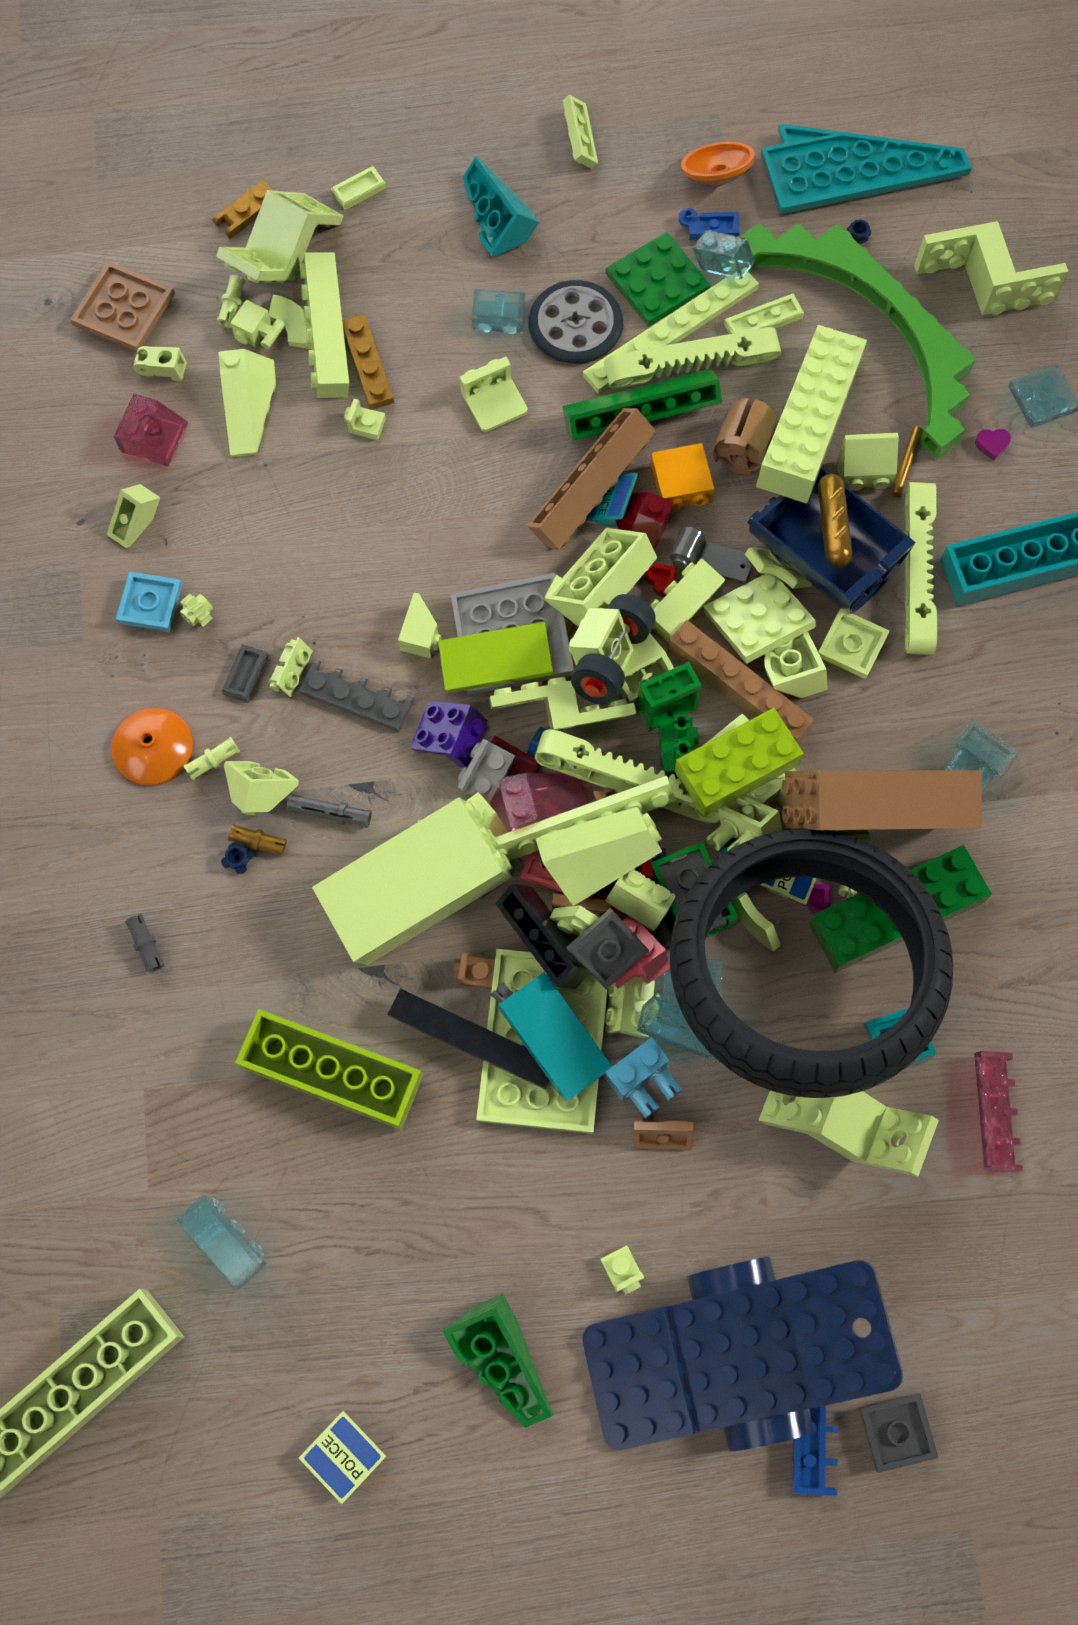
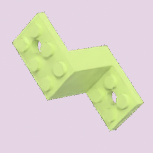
(279, 237)
(990, 268)
(857, 1128)

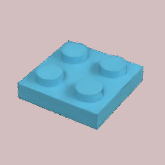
(149, 601)

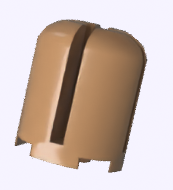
(745, 436)

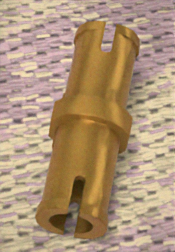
(257, 840)

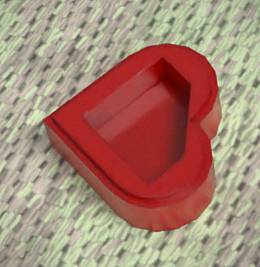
(660, 577)

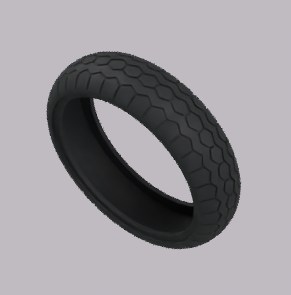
(845, 862)

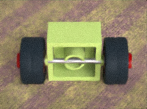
(605, 645)

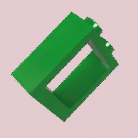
(670, 692)

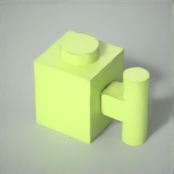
(253, 324)

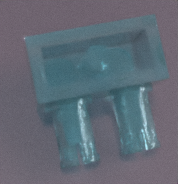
(986, 748)

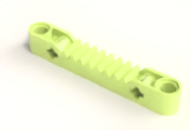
(754, 347)
(919, 608)
(561, 753)

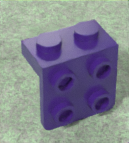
(450, 731)

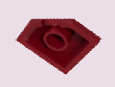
(647, 515)

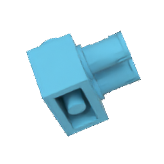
(636, 1069)

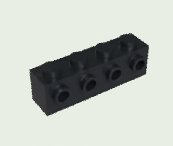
(540, 934)

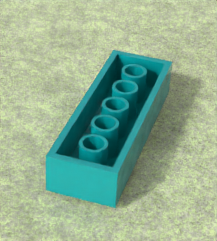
(1012, 559)

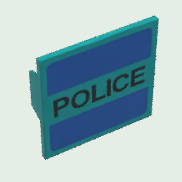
(614, 501)

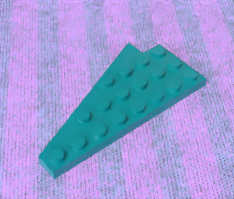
(835, 166)

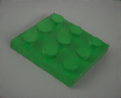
(657, 278)

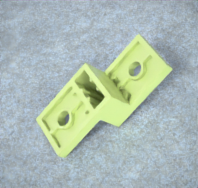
(561, 704)

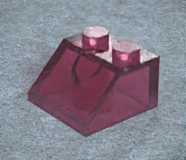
(149, 430)

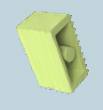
(641, 898)

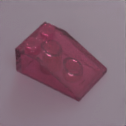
(539, 796)

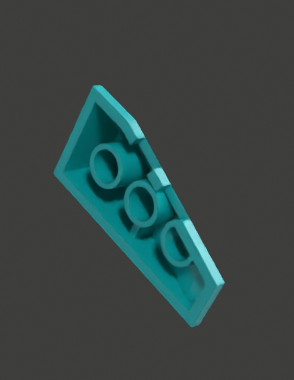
(500, 213)

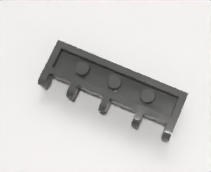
(355, 698)

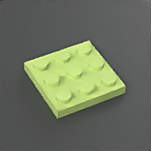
(759, 617)

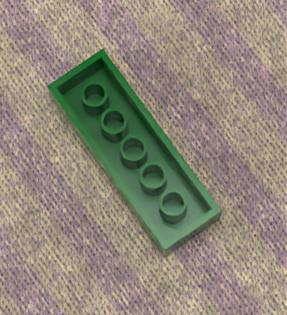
(861, 929)

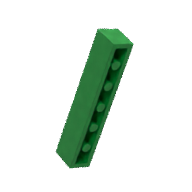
(652, 400)

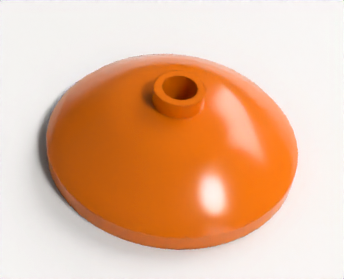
(718, 162)
(162, 757)

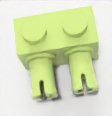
(744, 821)

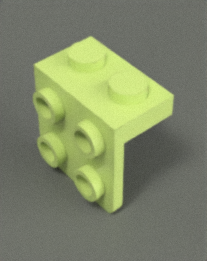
(492, 395)

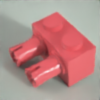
(652, 963)

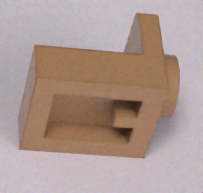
(474, 971)

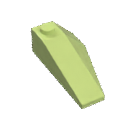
(247, 392)

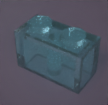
(724, 254)
(498, 311)

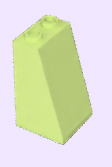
(598, 851)

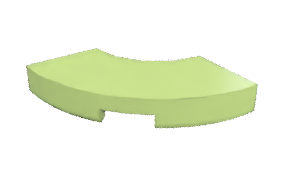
(293, 318)
(767, 562)
(755, 922)

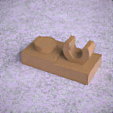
(662, 1134)

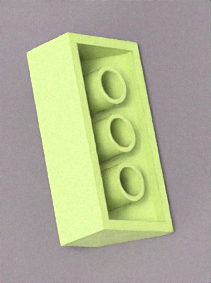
(603, 572)

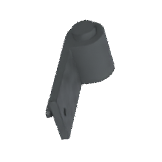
(726, 561)

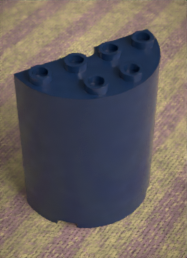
(796, 536)

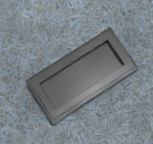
(245, 673)

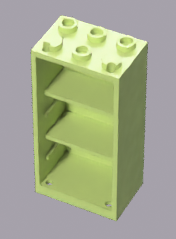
(413, 881)

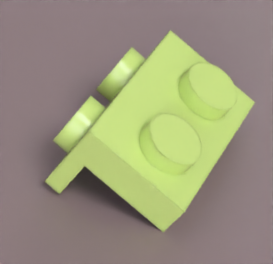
(626, 1006)

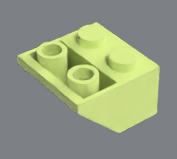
(644, 664)

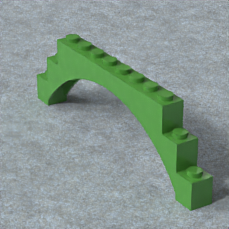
(937, 352)

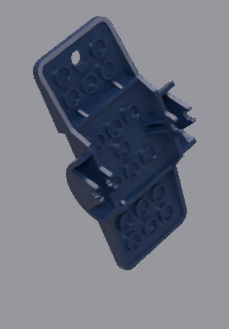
(742, 1356)

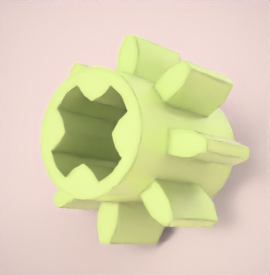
(196, 610)

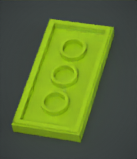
(495, 657)

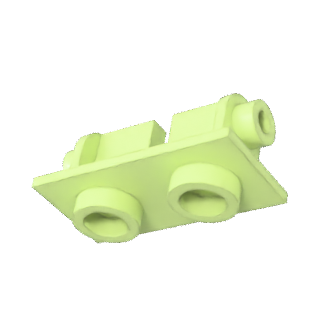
(295, 658)

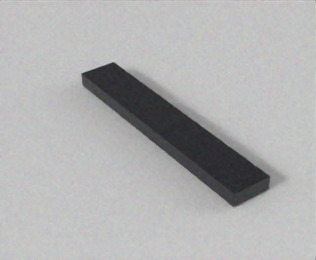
(467, 1037)

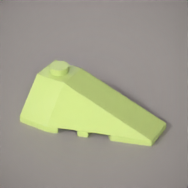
(797, 668)

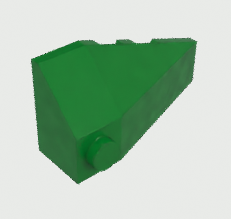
(496, 1351)

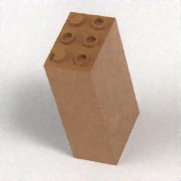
(882, 799)

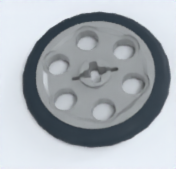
(562, 349)

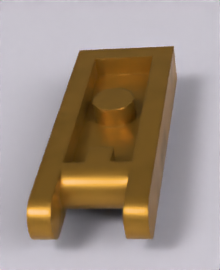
(243, 210)

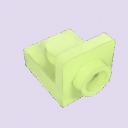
(364, 421)
(622, 1270)

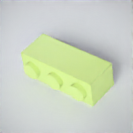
(685, 598)

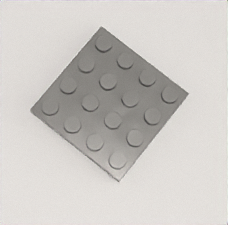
(512, 606)

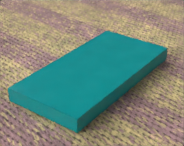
(554, 1036)

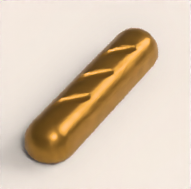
(835, 521)

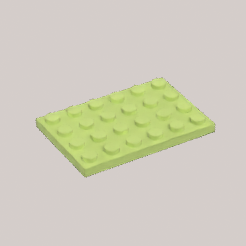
(517, 1102)

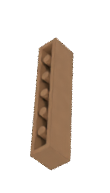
(591, 478)
(735, 679)

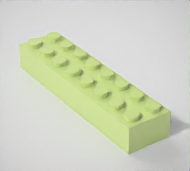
(811, 414)
(82, 1384)

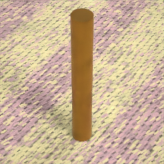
(906, 461)

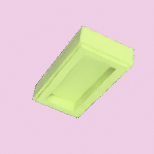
(358, 188)

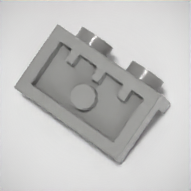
(485, 769)

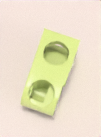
(160, 362)

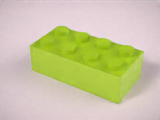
(738, 762)

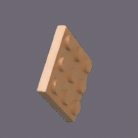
(122, 306)

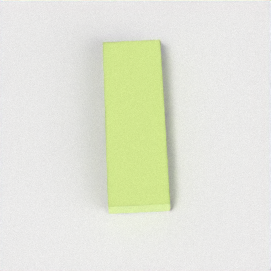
(772, 314)

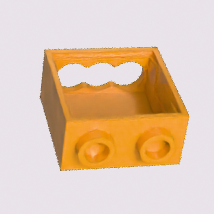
(682, 476)

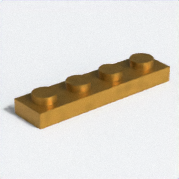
(367, 362)

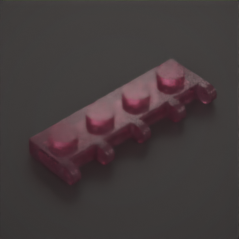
(996, 1111)

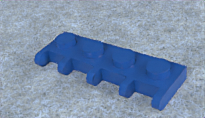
(811, 1459)

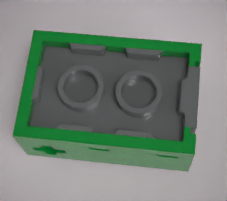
(678, 875)

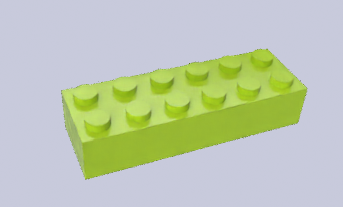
(329, 1069)

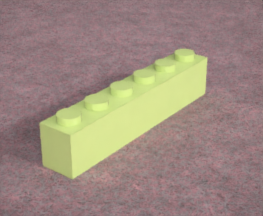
(326, 325)

